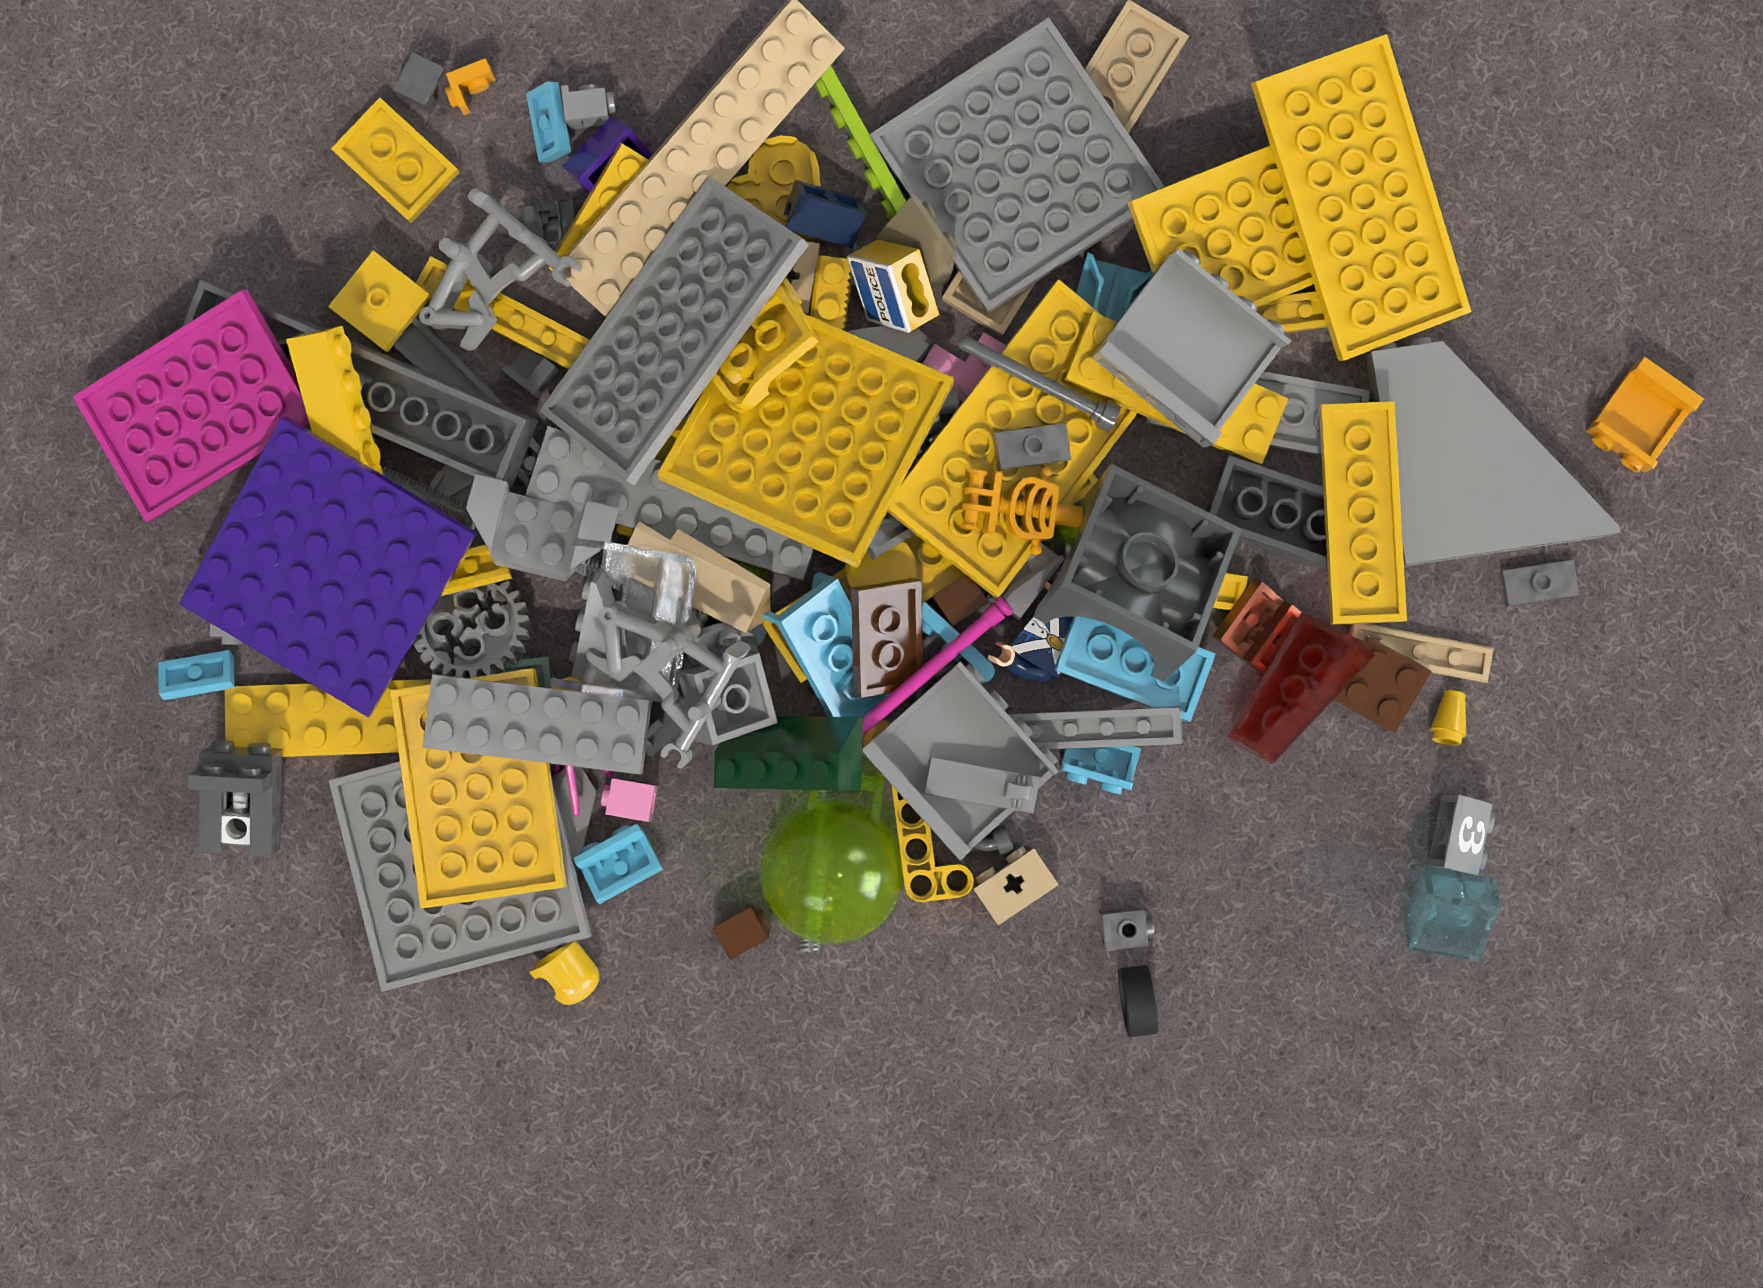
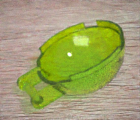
(833, 868)

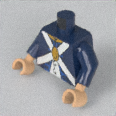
(1035, 649)

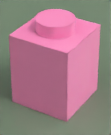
(629, 799)

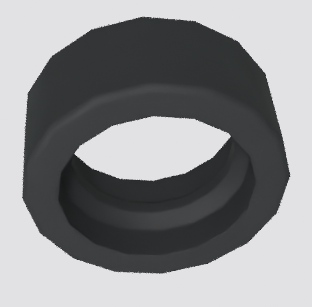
(1138, 1001)

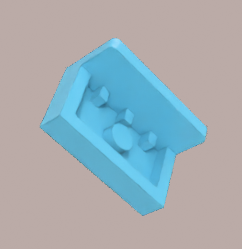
(1103, 764)
(618, 862)

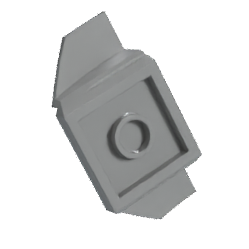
(535, 532)

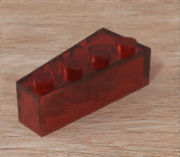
(1298, 686)

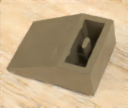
(916, 228)

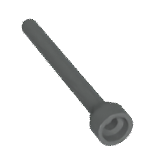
(1101, 412)

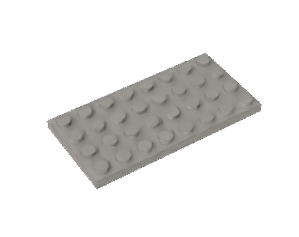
(673, 329)

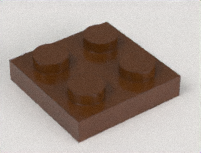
(1384, 686)

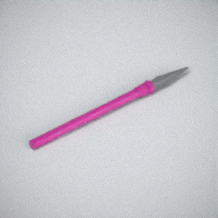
(1015, 596)

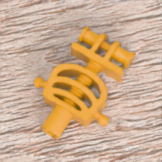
(1046, 511)

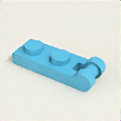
(934, 624)

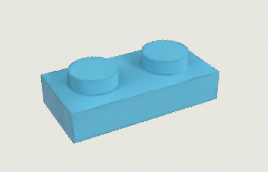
(548, 122)
(196, 675)

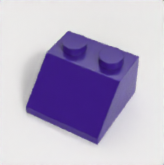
(592, 157)

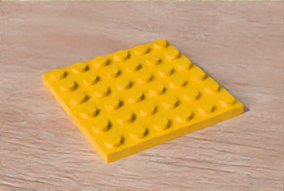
(819, 449)

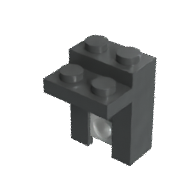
(241, 771)

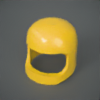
(568, 972)

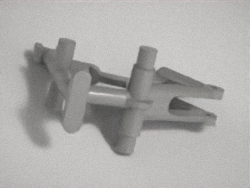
(468, 263)
(671, 642)

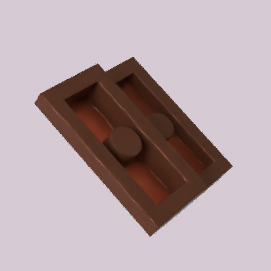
(1257, 626)

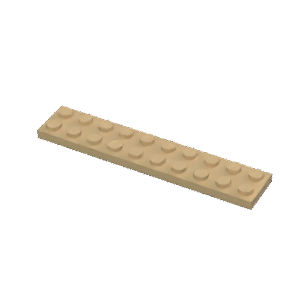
(1127, 74)
(708, 142)

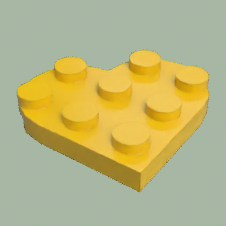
(773, 174)

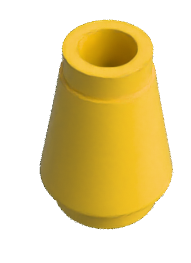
(1450, 719)

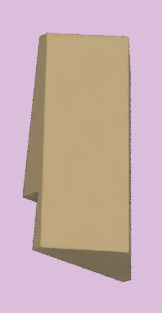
(720, 584)

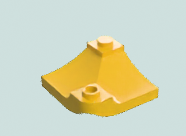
(766, 349)

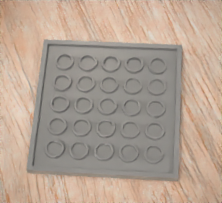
(1018, 163)
(444, 939)

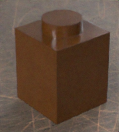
(960, 600)
(742, 931)

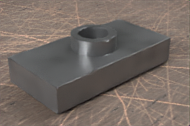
(1031, 446)
(1539, 583)

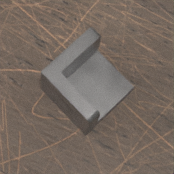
(419, 83)

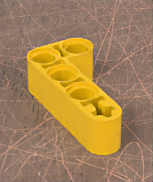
(925, 865)

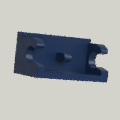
(824, 214)

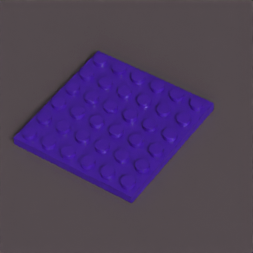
(327, 567)

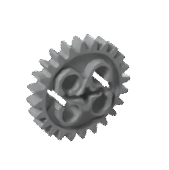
(495, 644)

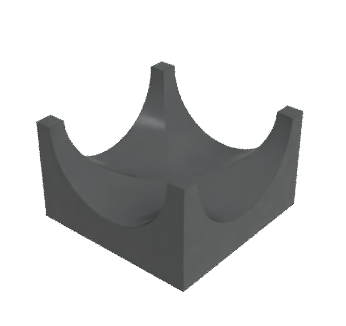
(1144, 567)

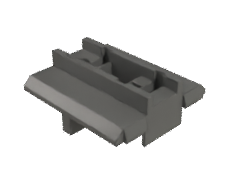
(549, 221)

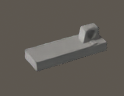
(982, 785)

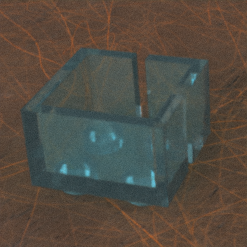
(1452, 913)

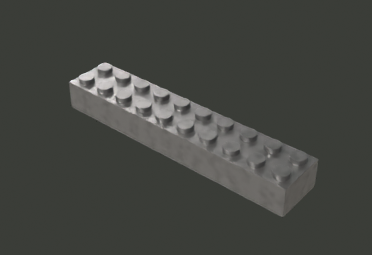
(411, 403)

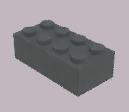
(1272, 511)

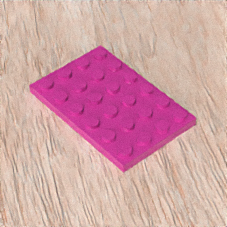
(193, 405)

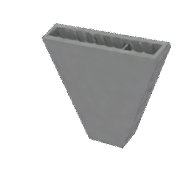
(1469, 466)

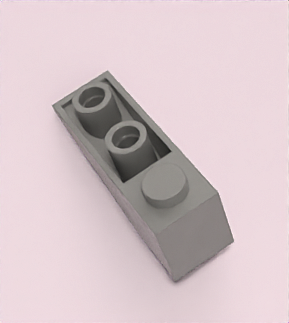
(591, 629)

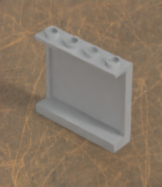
(1190, 346)
(961, 725)

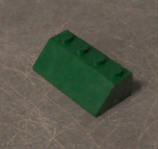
(794, 756)

